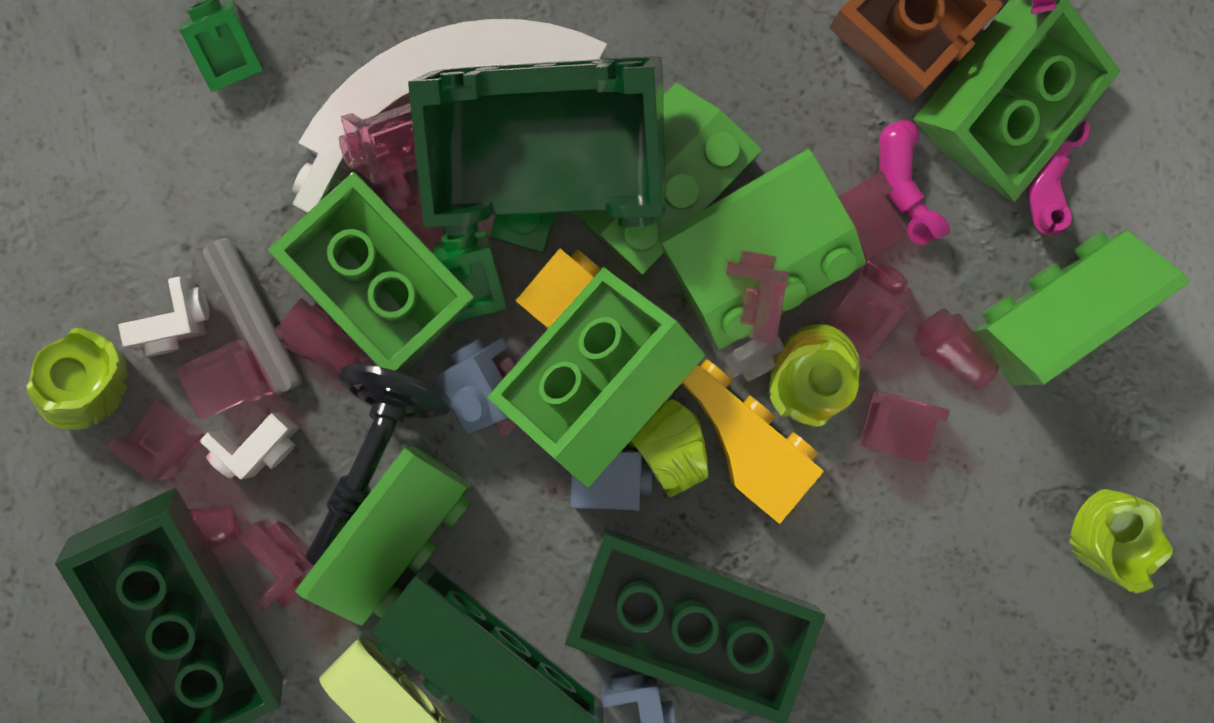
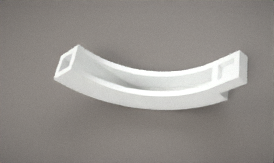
(384, 82)

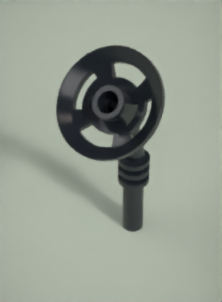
(390, 402)

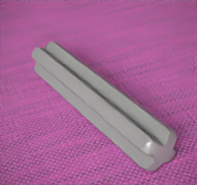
(252, 315)

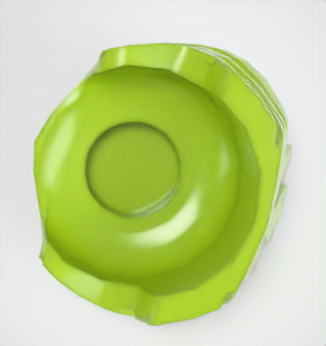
(815, 374)
(77, 380)
(673, 447)
(1120, 539)

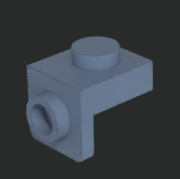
(471, 381)
(635, 687)

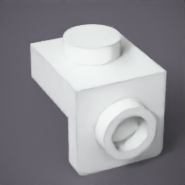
(161, 333)
(265, 446)

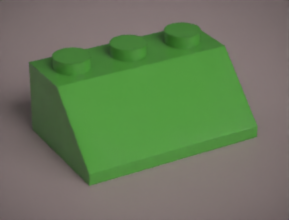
(1018, 94)
(701, 163)
(780, 214)
(372, 275)
(1076, 307)
(597, 376)
(387, 537)

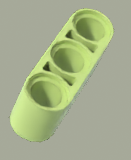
(376, 689)

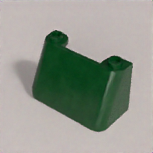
(540, 141)

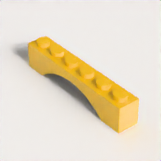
(758, 458)

